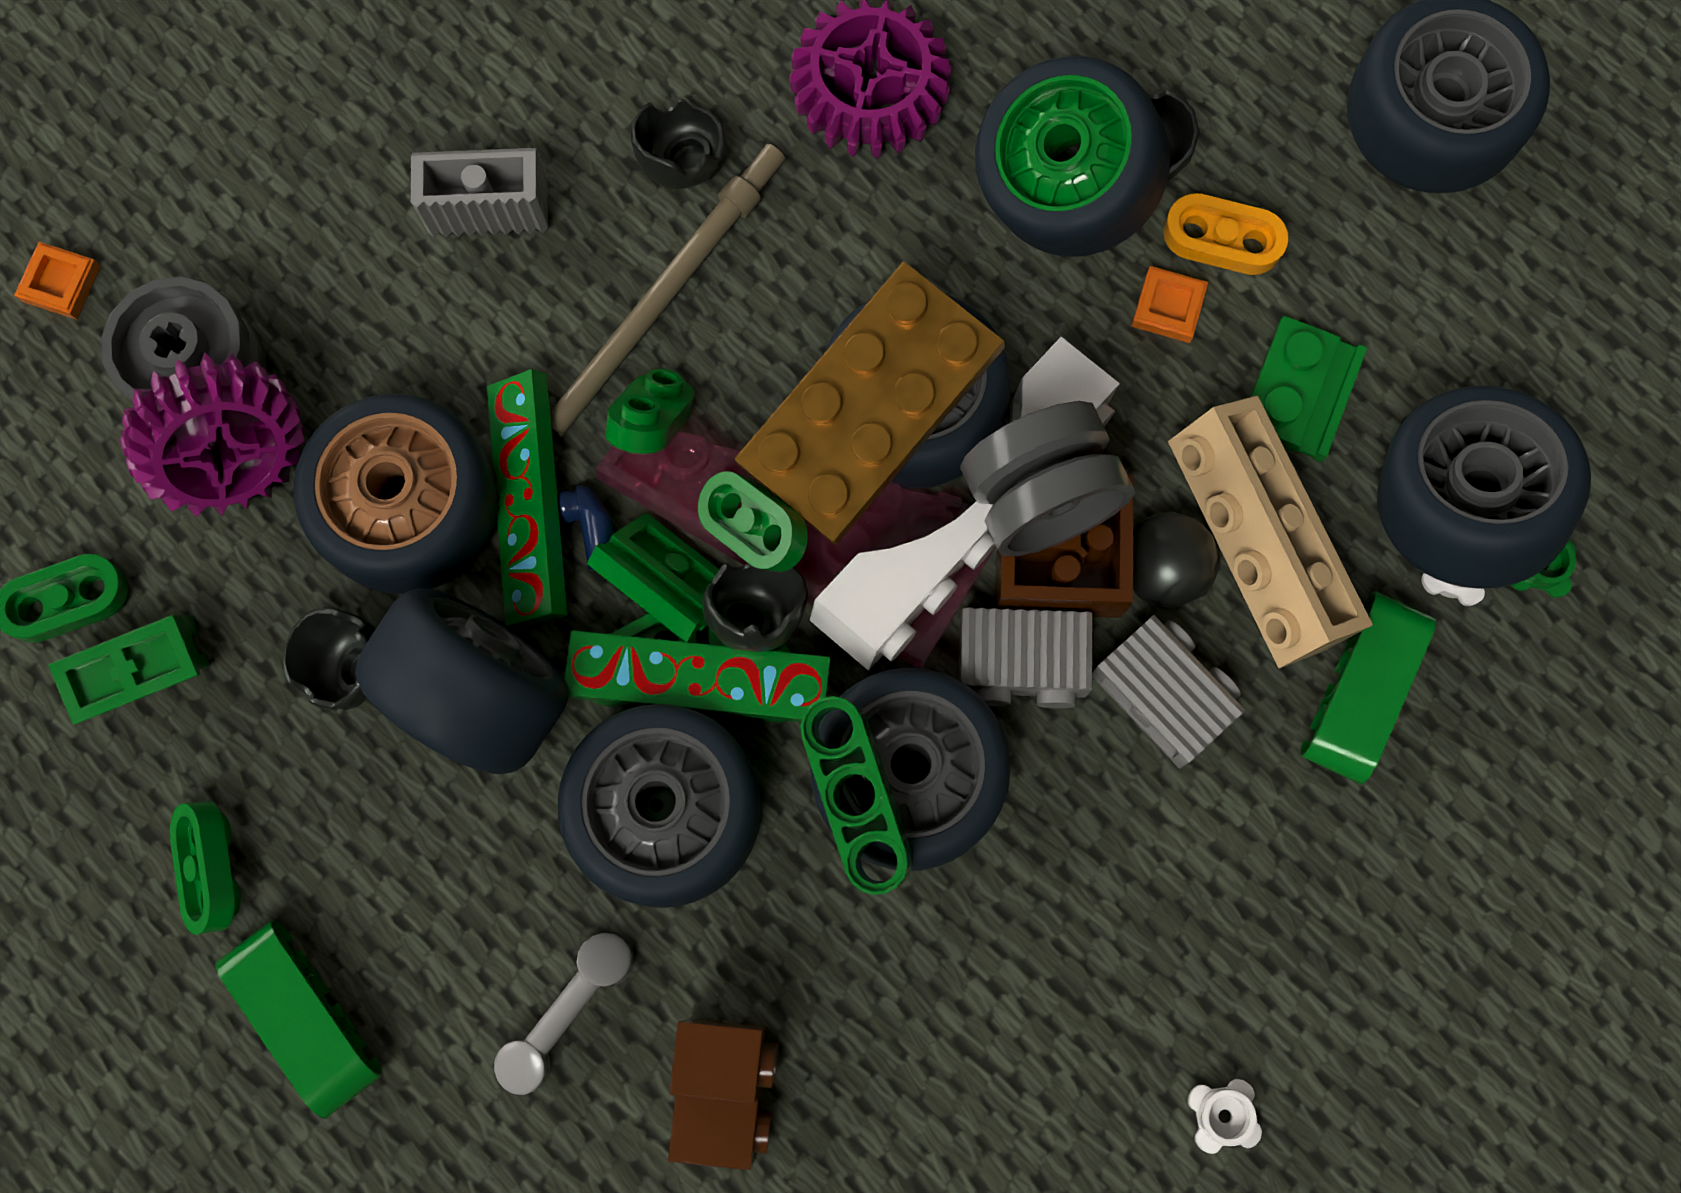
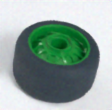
(1100, 191)

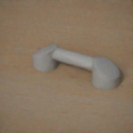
(600, 962)

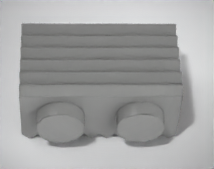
(480, 191)
(1026, 655)
(1169, 690)

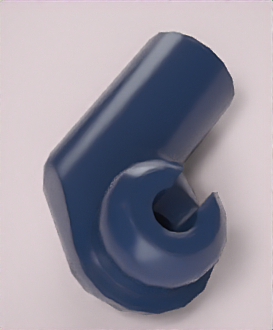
(588, 509)

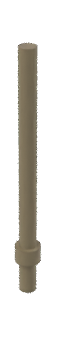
(736, 200)

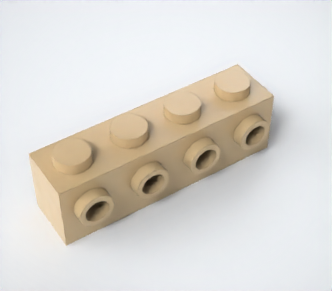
(1268, 531)

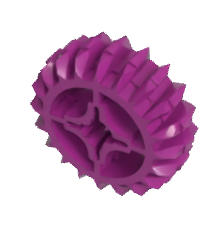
(830, 59)
(175, 422)

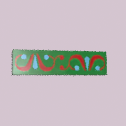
(527, 500)
(694, 676)

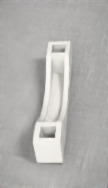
(886, 589)

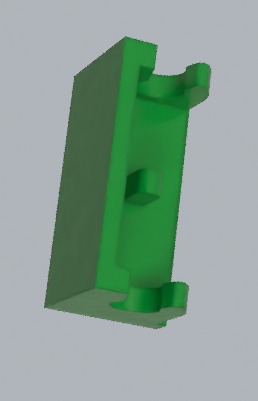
(128, 667)

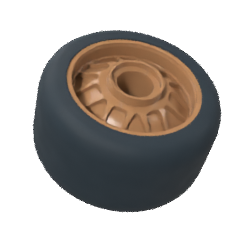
(424, 531)

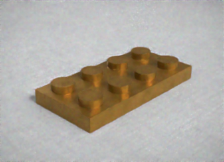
(870, 402)

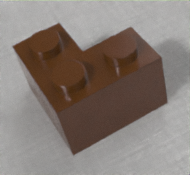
(1077, 575)
(718, 1093)

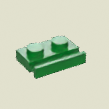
(1307, 385)
(657, 573)

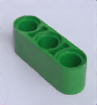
(1370, 690)
(831, 770)
(295, 1020)

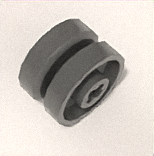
(171, 322)
(1046, 478)

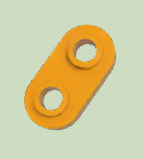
(1224, 229)

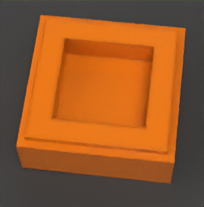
(57, 280)
(1169, 304)

